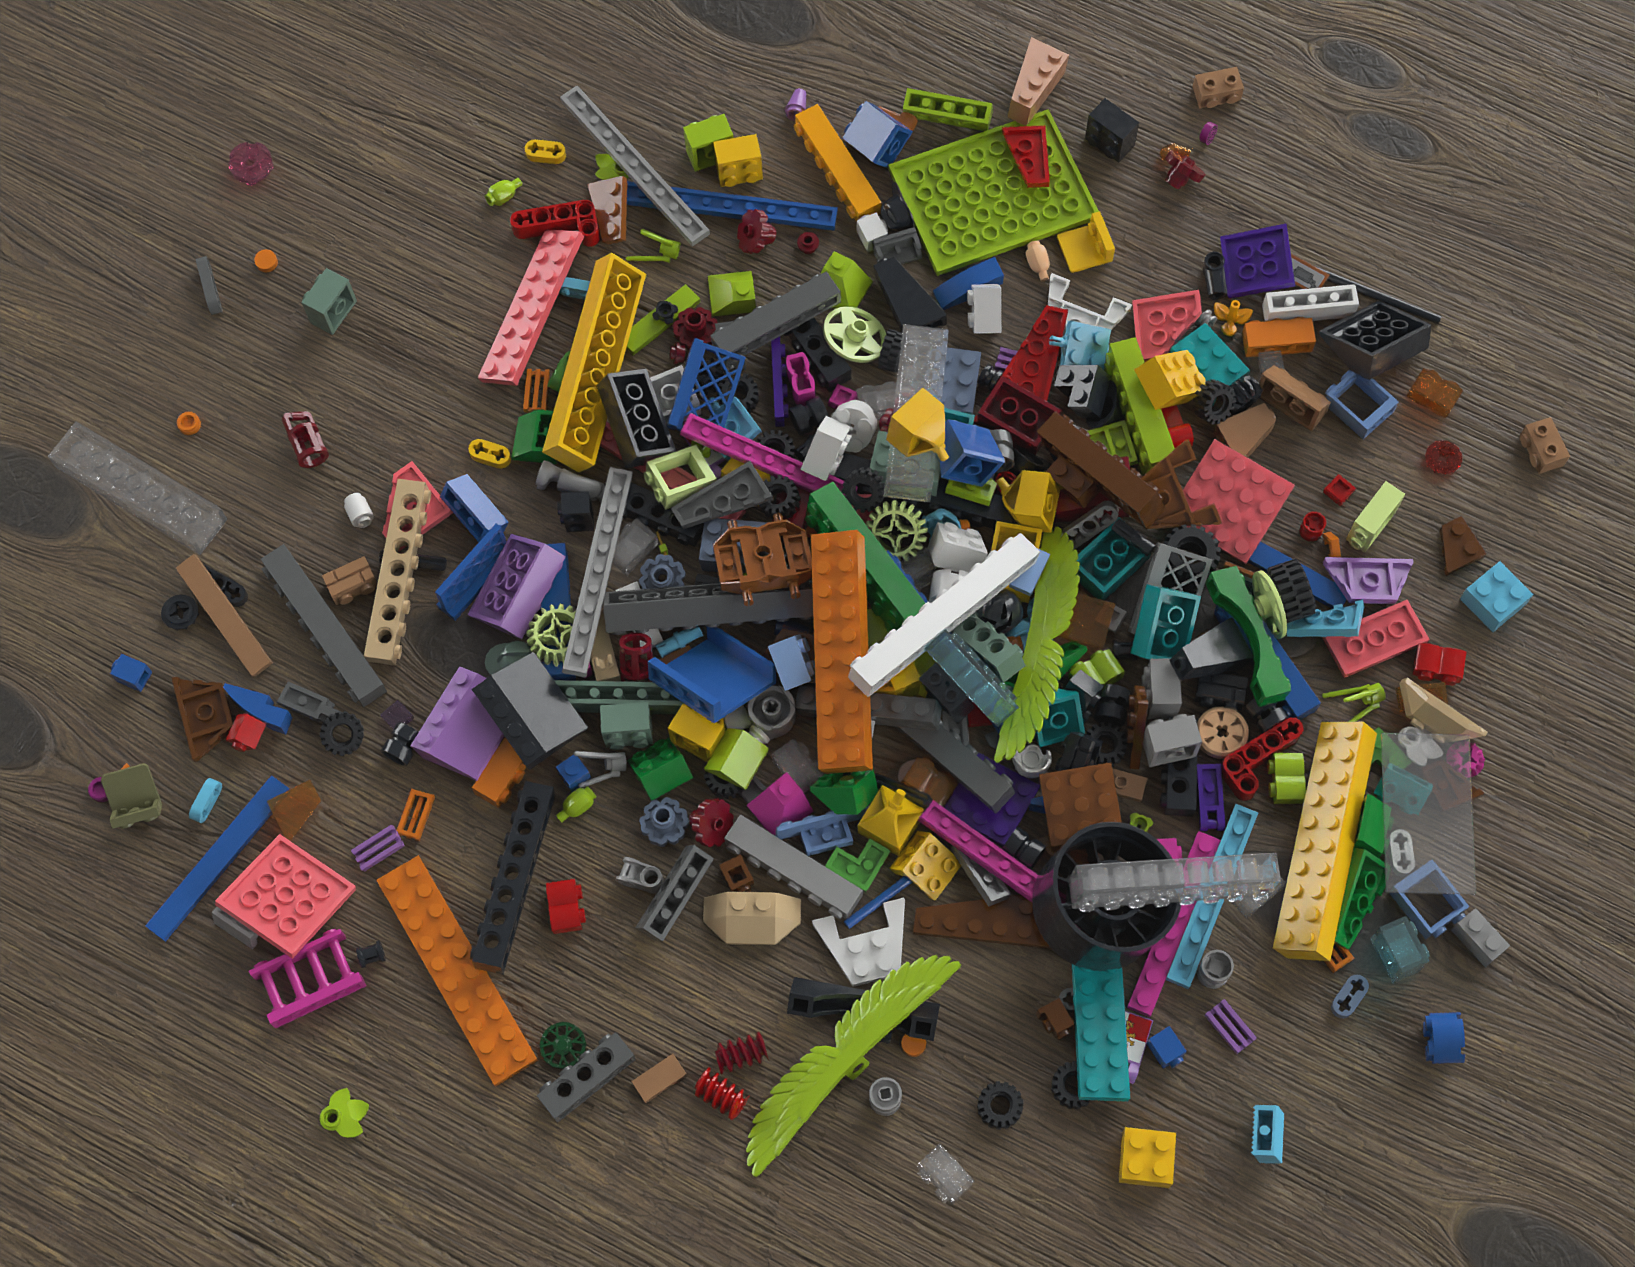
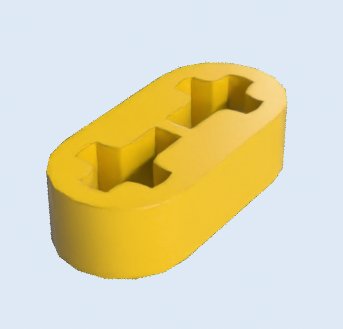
(545, 151)
(492, 450)

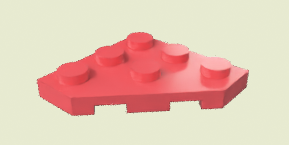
(1164, 321)
(436, 509)

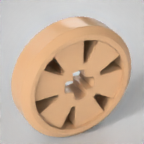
(1228, 719)

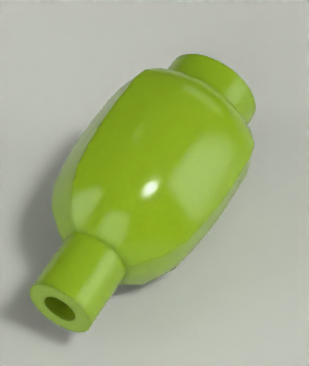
(502, 192)
(577, 803)

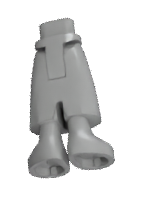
(568, 481)

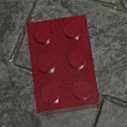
(1016, 411)

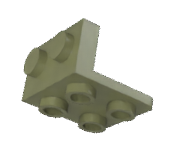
(131, 796)

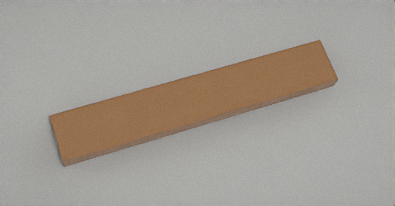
(224, 615)

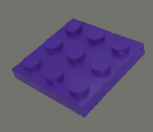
(1257, 261)
(977, 815)

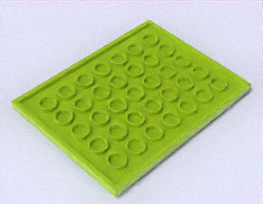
(974, 200)

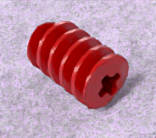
(720, 1094)

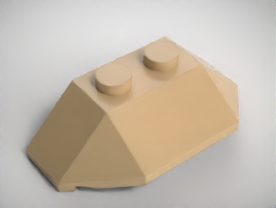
(1433, 714)
(751, 917)

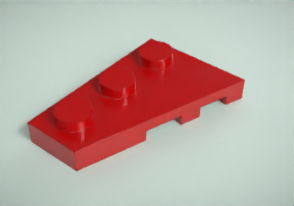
(1030, 153)

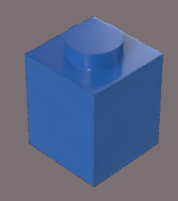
(130, 672)
(573, 772)
(1167, 1048)

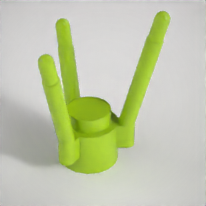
(668, 248)
(1368, 693)

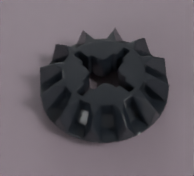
(170, 609)

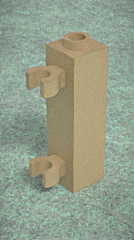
(603, 655)

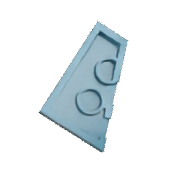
(1334, 622)

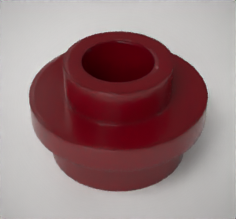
(808, 248)
(677, 353)

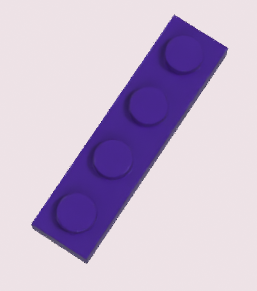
(780, 389)

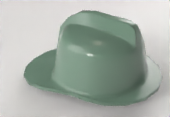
(505, 654)

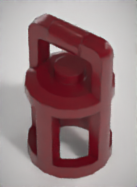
(302, 433)
(636, 667)

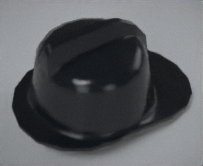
(896, 212)
(1111, 410)
(1027, 461)

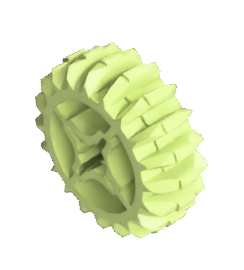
(906, 530)
(549, 636)

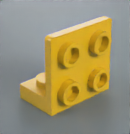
(1087, 245)
(926, 864)

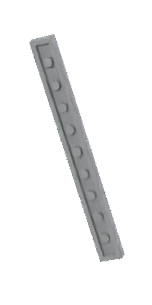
(635, 166)
(597, 573)

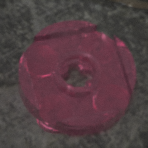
(255, 172)

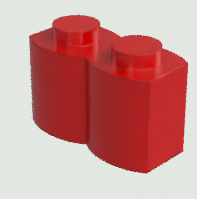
(1439, 663)
(564, 906)

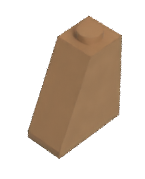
(1246, 430)

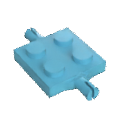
(1083, 344)
(737, 421)

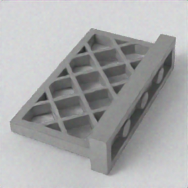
(1156, 573)

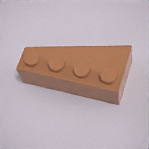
(1038, 77)

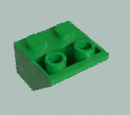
(531, 437)
(660, 768)
(846, 792)

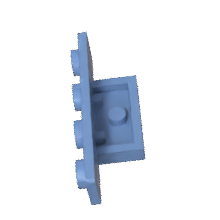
(820, 832)

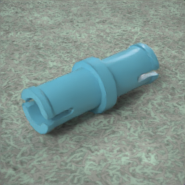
(678, 640)

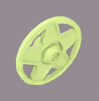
(854, 334)
(1269, 604)

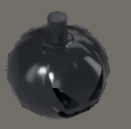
(1002, 610)

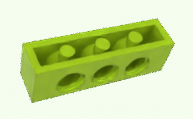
(948, 109)

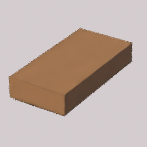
(659, 1078)

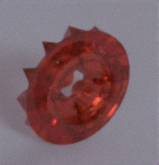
(1447, 449)

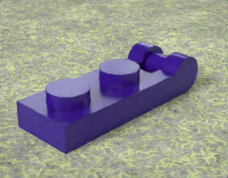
(1210, 797)

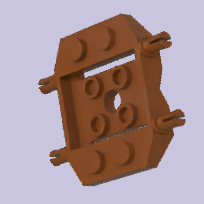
(767, 571)

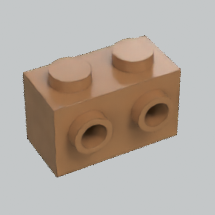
(1218, 87)
(1544, 445)

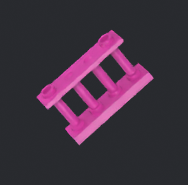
(326, 992)

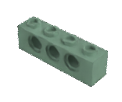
(991, 647)

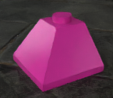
(780, 803)

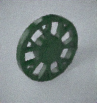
(562, 1044)

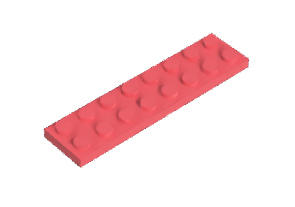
(530, 307)

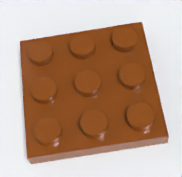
(1078, 800)

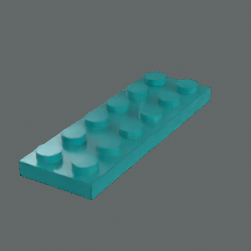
(1100, 1035)

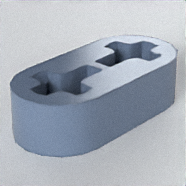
(1345, 993)

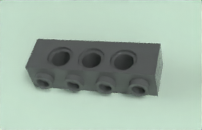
(674, 893)
(560, 1106)

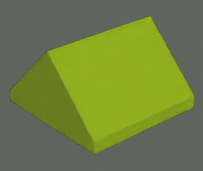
(737, 757)

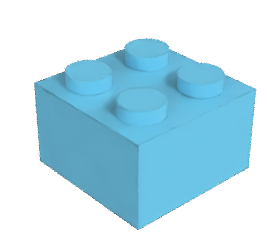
(1496, 596)

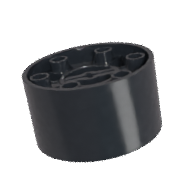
(1058, 920)

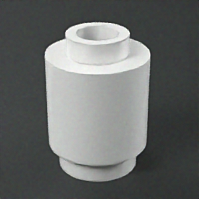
(358, 510)

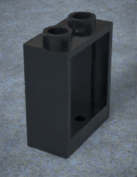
(947, 693)

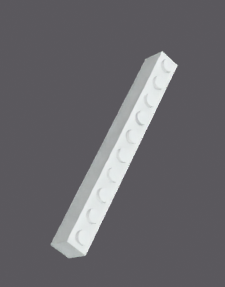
(944, 613)

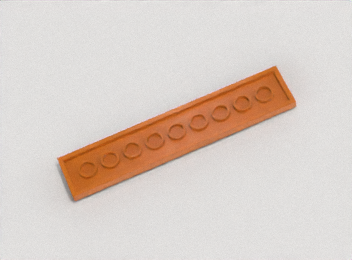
(447, 957)

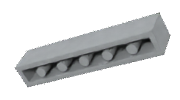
(793, 867)

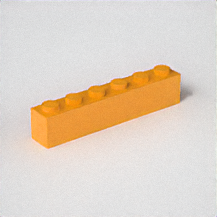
(837, 163)

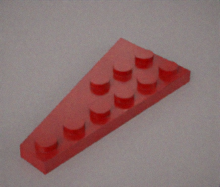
(1036, 359)

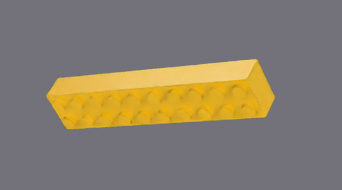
(595, 352)
(1325, 841)

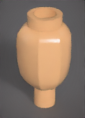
(1038, 259)

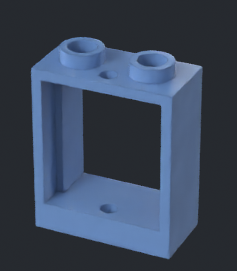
(1371, 388)
(1455, 900)

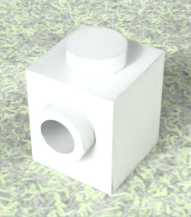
(870, 228)

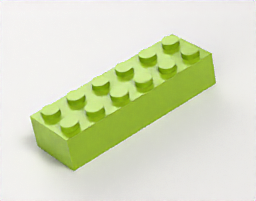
(1144, 423)

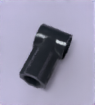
(1215, 276)

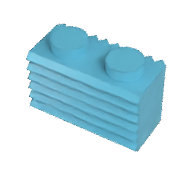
(1268, 1134)

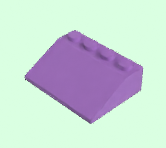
(517, 585)
(459, 729)

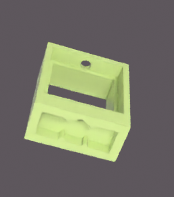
(696, 462)
(1375, 517)

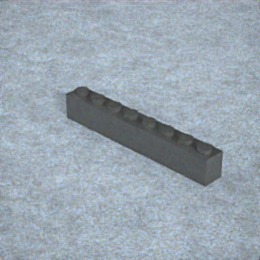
(323, 625)

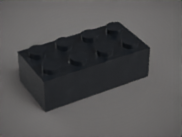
(635, 417)

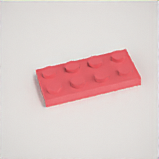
(1379, 639)

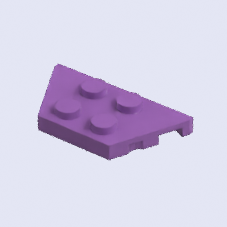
(1369, 578)

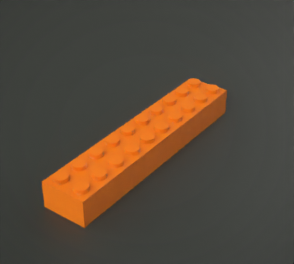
(840, 638)

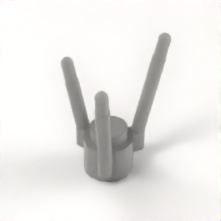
(613, 761)

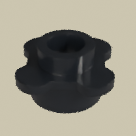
(665, 306)

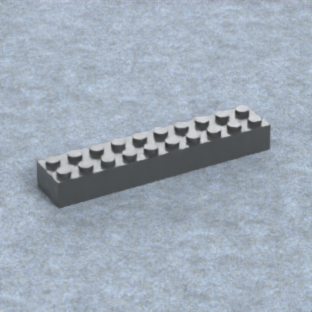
(700, 606)

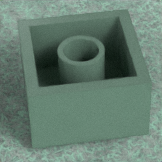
(329, 301)
(626, 725)

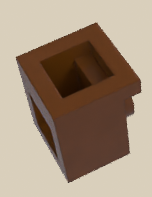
(733, 868)
(1056, 1019)

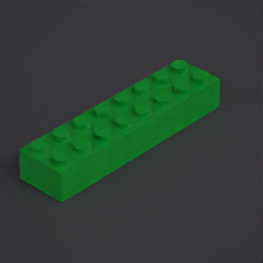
(886, 586)

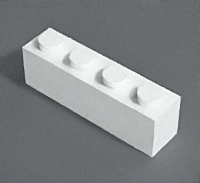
(1311, 303)

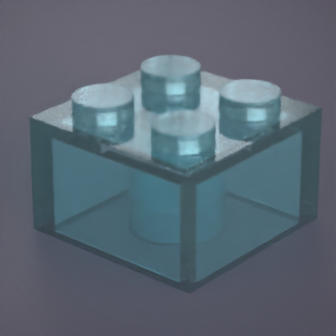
(1400, 949)

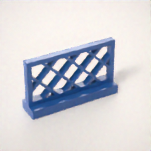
(688, 379)
(470, 575)

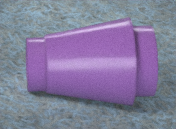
(796, 104)

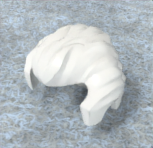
(1032, 761)

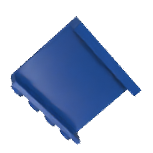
(715, 675)

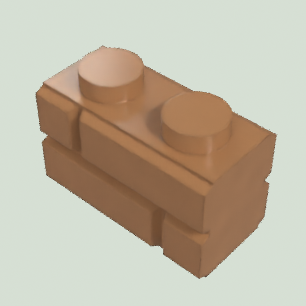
(350, 581)

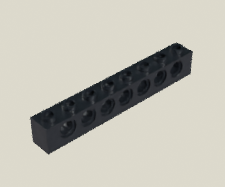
(496, 958)

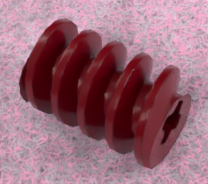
(741, 1052)

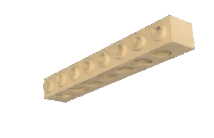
(406, 492)

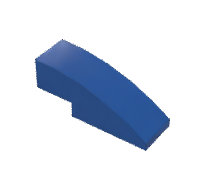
(955, 289)
(260, 707)

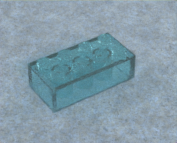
(968, 672)

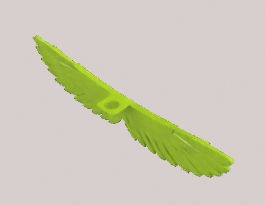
(1050, 618)
(823, 1068)

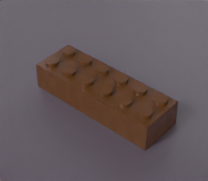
(1108, 472)

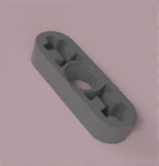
(209, 285)

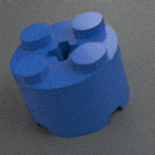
(1445, 1038)

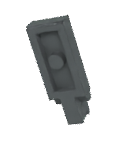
(306, 702)

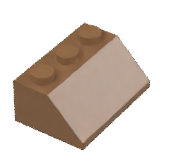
(1293, 397)

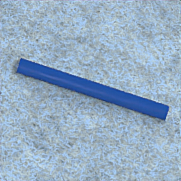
(877, 902)

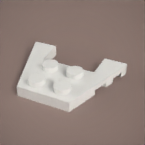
(1116, 312)
(870, 954)

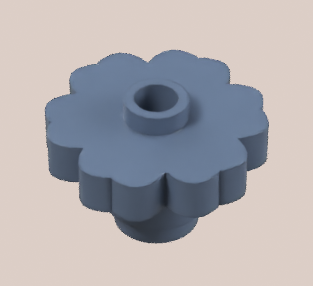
(661, 566)
(663, 832)

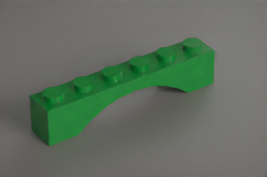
(1230, 593)

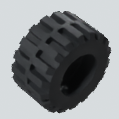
(1196, 540)
(1293, 589)

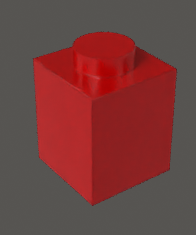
(245, 732)

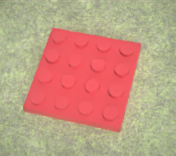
(1244, 495)
(285, 896)

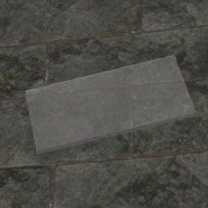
(1428, 813)

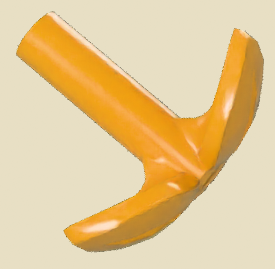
(1232, 316)

